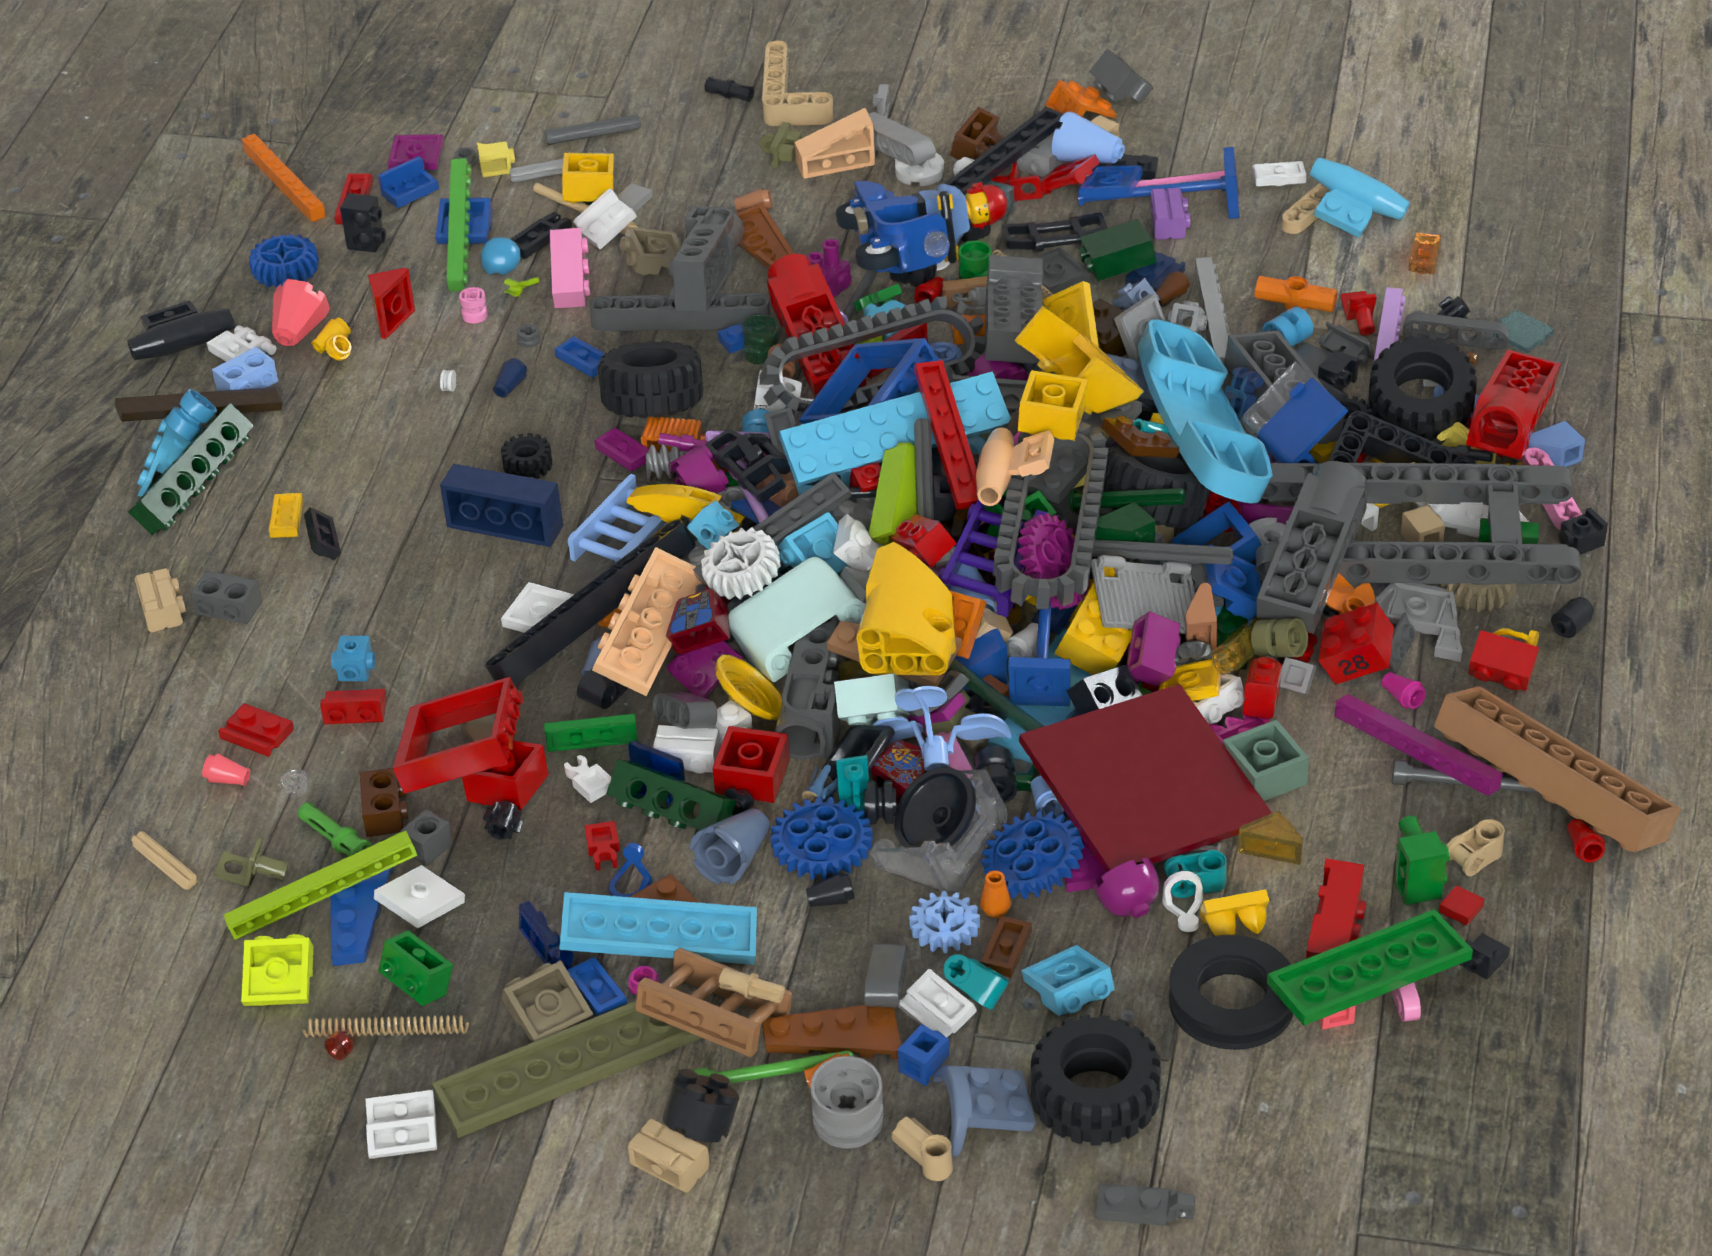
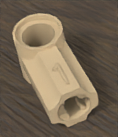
(929, 1150)

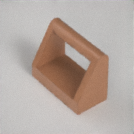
(1201, 617)

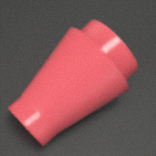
(223, 770)

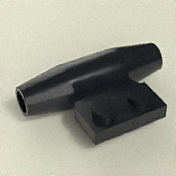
(177, 330)

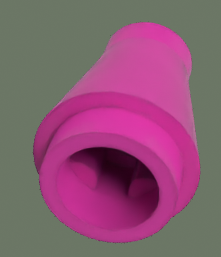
(1405, 690)

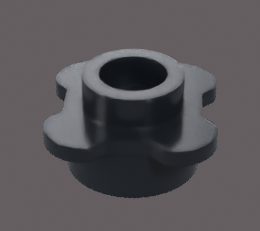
(743, 798)

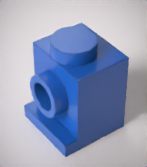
(923, 1054)

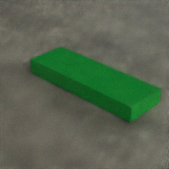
(590, 732)

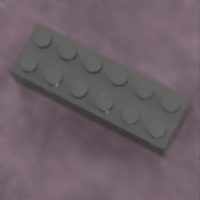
(1270, 357)

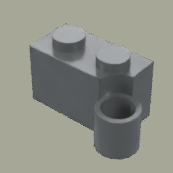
(1119, 78)

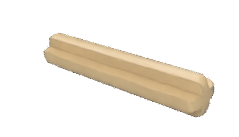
(164, 860)

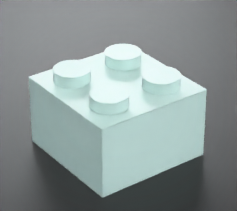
(869, 699)

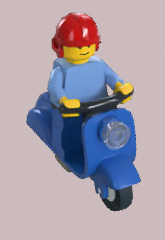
(917, 228)

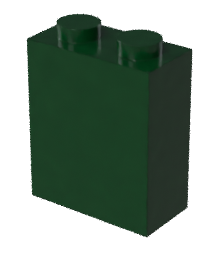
(1117, 250)

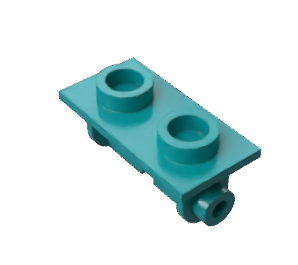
(852, 780)

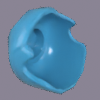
(500, 256)

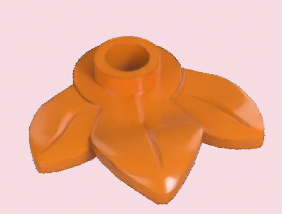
(1347, 598)

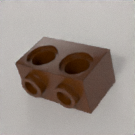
(382, 802)

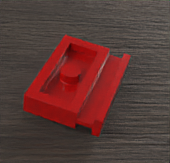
(256, 729)

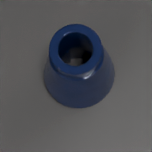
(510, 376)

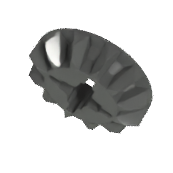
(1193, 652)

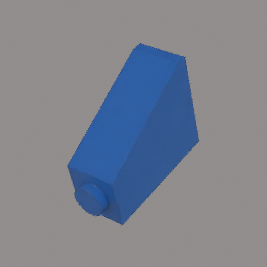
(987, 657)

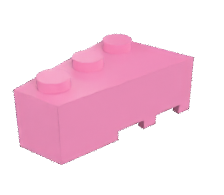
(569, 268)

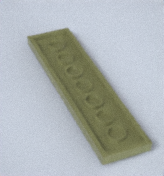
(554, 1067)

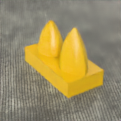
(1221, 912)

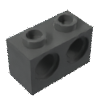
(226, 597)

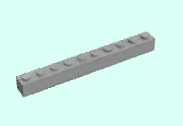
(1212, 305)

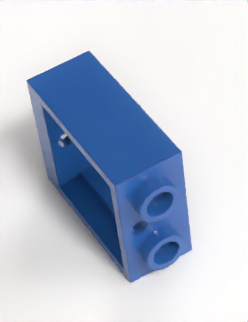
(1218, 522)

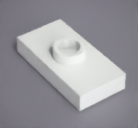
(1279, 173)

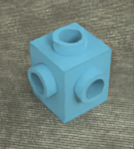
(711, 523)

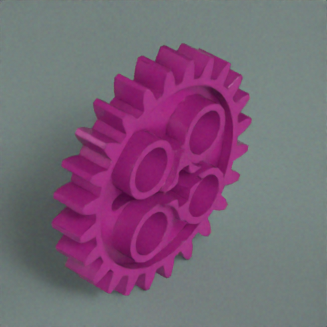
(1048, 551)

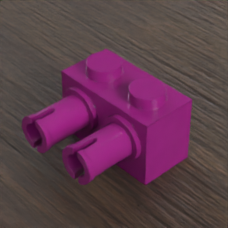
(834, 269)
(1153, 649)

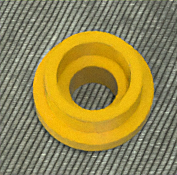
(338, 347)

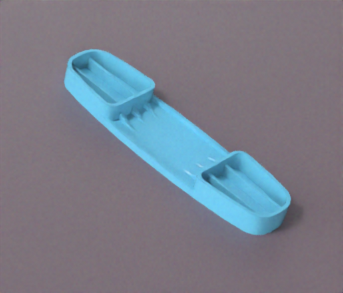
(1188, 393)

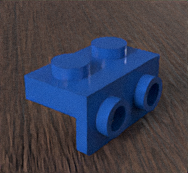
(407, 183)

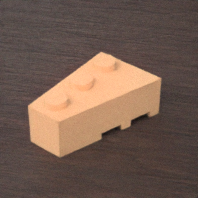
(837, 147)

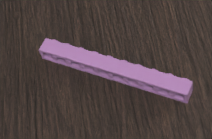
(1390, 319)

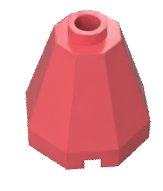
(296, 311)

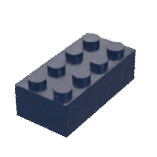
(502, 505)

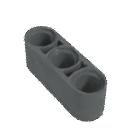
(684, 710)
(885, 975)

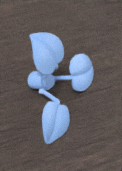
(935, 749)

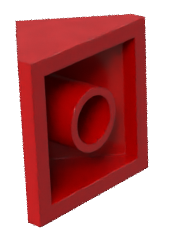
(391, 299)

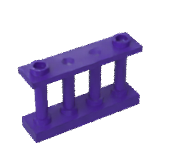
(976, 515)

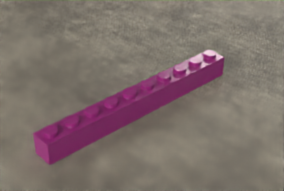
(1418, 745)

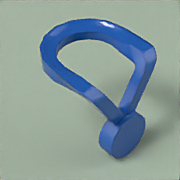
(634, 854)

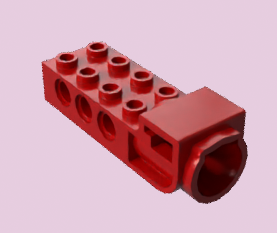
(803, 306)
(1512, 404)

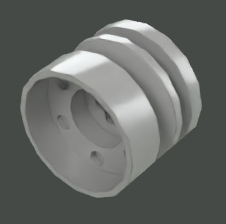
(847, 1102)

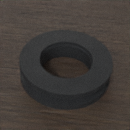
(1220, 1026)

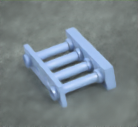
(600, 523)

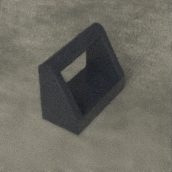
(860, 741)

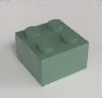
(1269, 759)

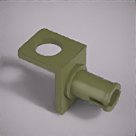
(256, 864)

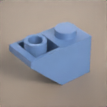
(1560, 442)

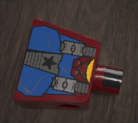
(698, 620)

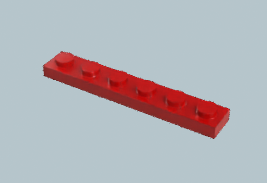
(948, 432)

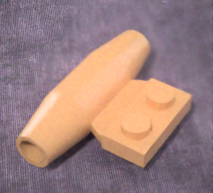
(1002, 459)

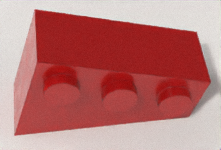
(1338, 907)

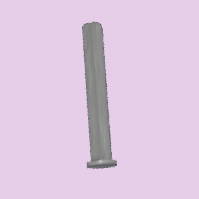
(539, 170)

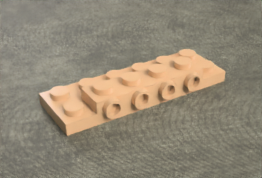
(638, 635)

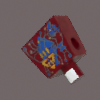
(901, 764)

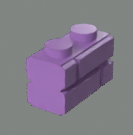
(1169, 213)

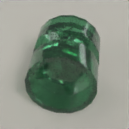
(759, 337)

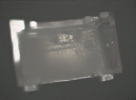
(942, 865)

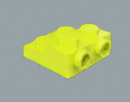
(277, 970)

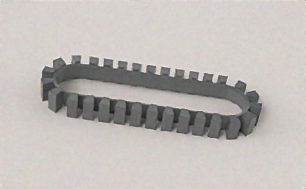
(866, 329)
(1077, 576)

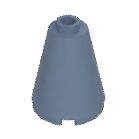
(729, 846)

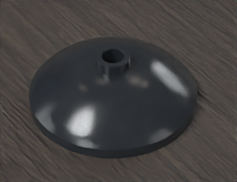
(935, 808)

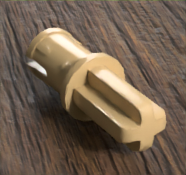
(750, 985)

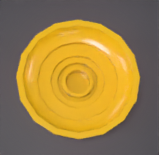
(748, 687)

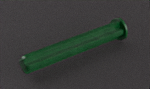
(1142, 497)

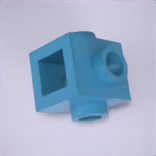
(353, 658)

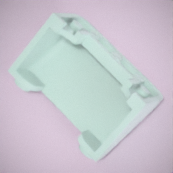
(788, 612)

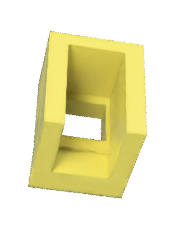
(495, 158)

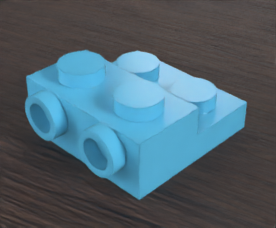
(812, 540)
(1069, 980)

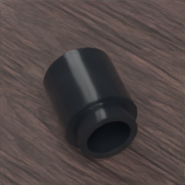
(1572, 617)

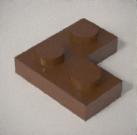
(1138, 442)

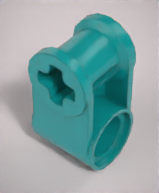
(1208, 866)
(978, 981)

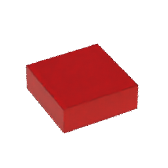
(1461, 905)

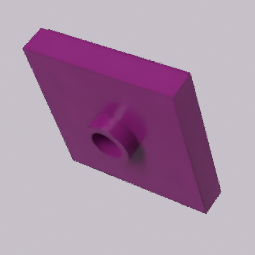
(411, 146)

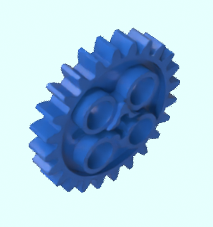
(821, 838)
(1034, 853)

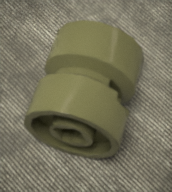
(1279, 637)

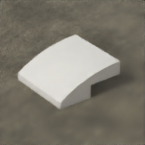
(401, 1124)

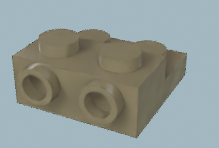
(649, 249)
(546, 1001)

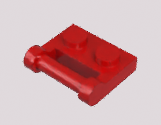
(1069, 173)

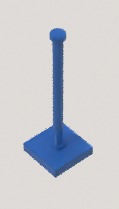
(1226, 183)
(1041, 678)

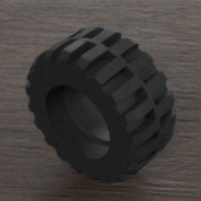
(1423, 360)
(650, 379)
(1147, 473)
(1088, 1112)

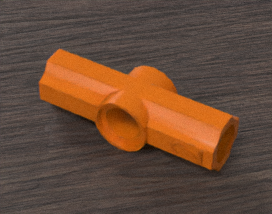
(1296, 292)

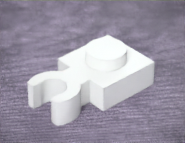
(588, 781)

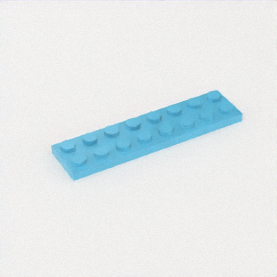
(865, 433)

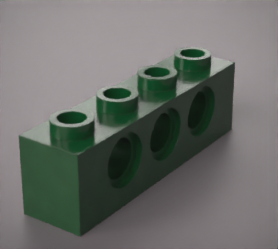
(626, 788)

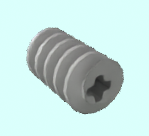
(659, 461)

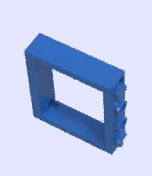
(852, 371)

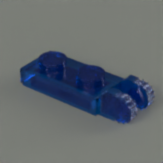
(541, 938)

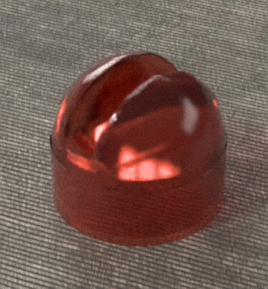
(340, 1051)

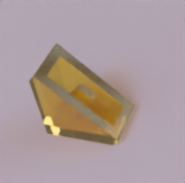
(1271, 839)

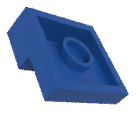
(479, 225)
(1237, 584)

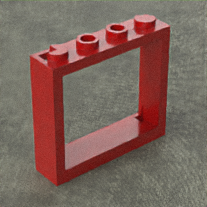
(421, 771)

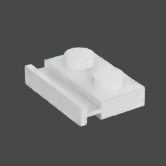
(937, 1004)

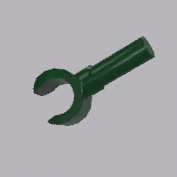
(1024, 779)

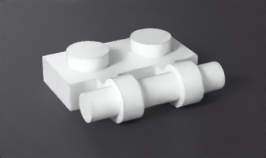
(232, 345)

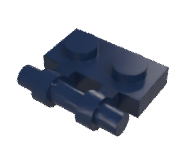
(1242, 389)

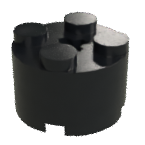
(701, 1106)

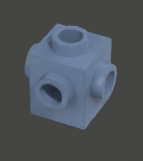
(1131, 294)

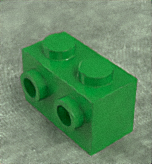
(415, 968)

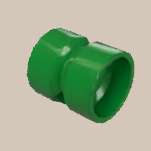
(974, 259)

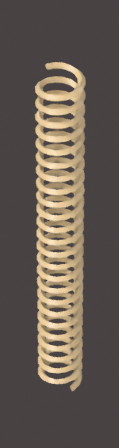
(388, 1030)

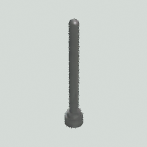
(1406, 773)

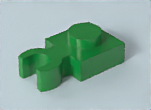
(882, 297)

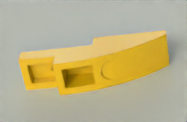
(675, 501)

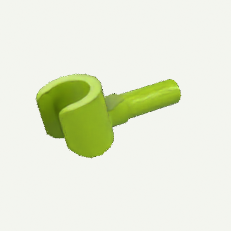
(516, 287)

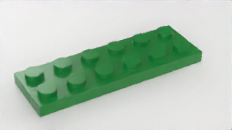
(1369, 967)

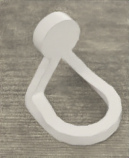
(1187, 921)

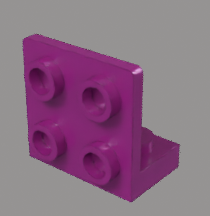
(697, 667)

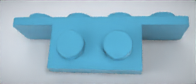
(167, 449)

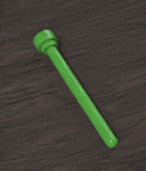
(770, 1069)

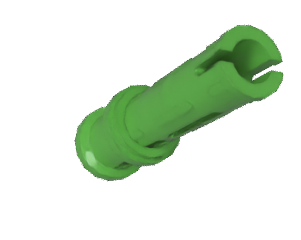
(342, 838)

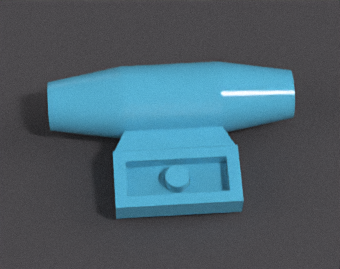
(1354, 197)

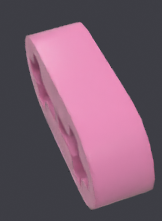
(1407, 1002)

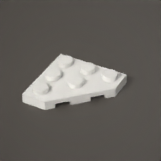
(1462, 516)

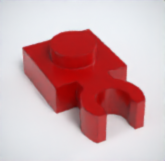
(602, 843)

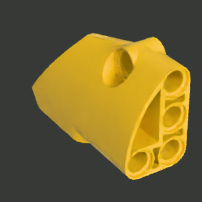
(906, 617)

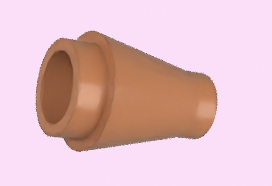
(754, 198)

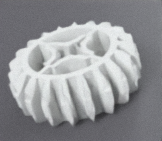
(741, 563)

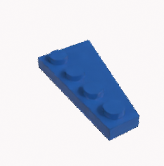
(354, 920)

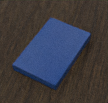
(1111, 181)

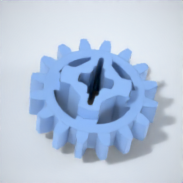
(960, 924)

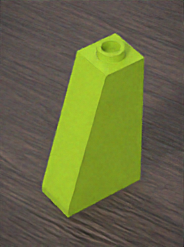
(895, 493)

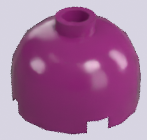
(1129, 889)

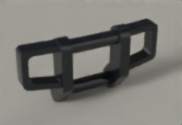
(1038, 243)
(773, 463)

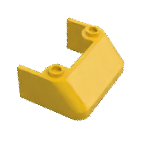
(1074, 355)

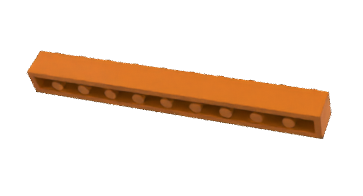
(283, 178)

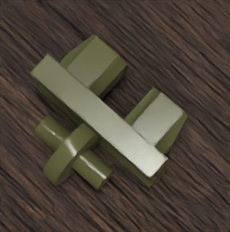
(780, 144)

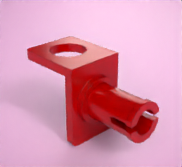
(1016, 181)
(1360, 309)

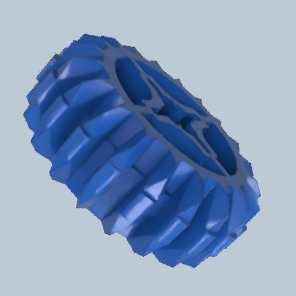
(283, 259)

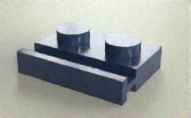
(1156, 272)

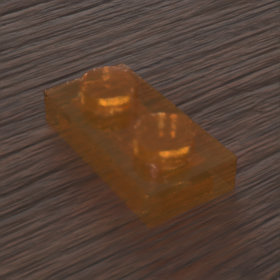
(1424, 253)

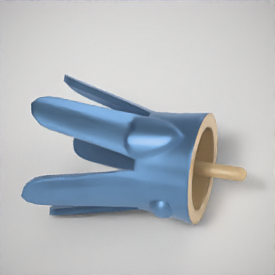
(816, 789)

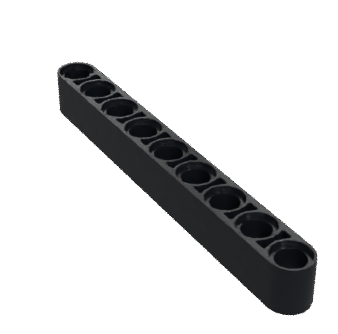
(584, 608)

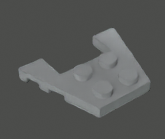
(1428, 610)

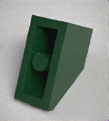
(1127, 524)

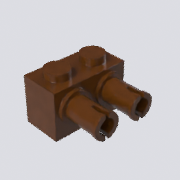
(976, 135)

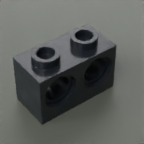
(362, 222)
(1103, 690)

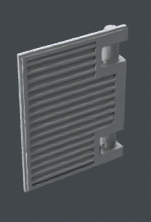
(1140, 590)

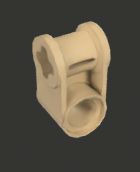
(1477, 846)

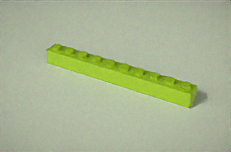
(320, 885)

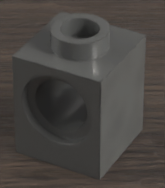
(429, 836)

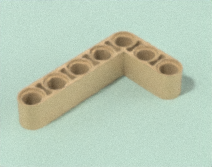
(794, 108)

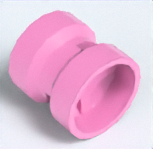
(473, 305)

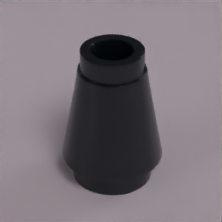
(831, 891)

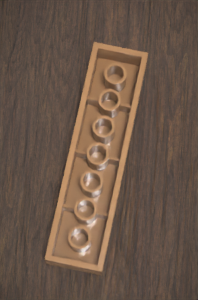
(1557, 769)

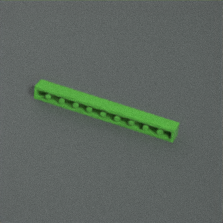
(458, 225)

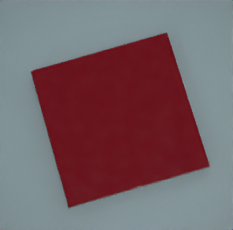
(1144, 778)

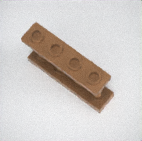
(703, 1018)

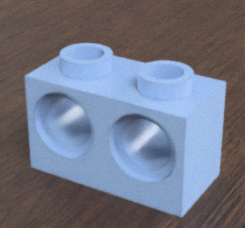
(246, 371)

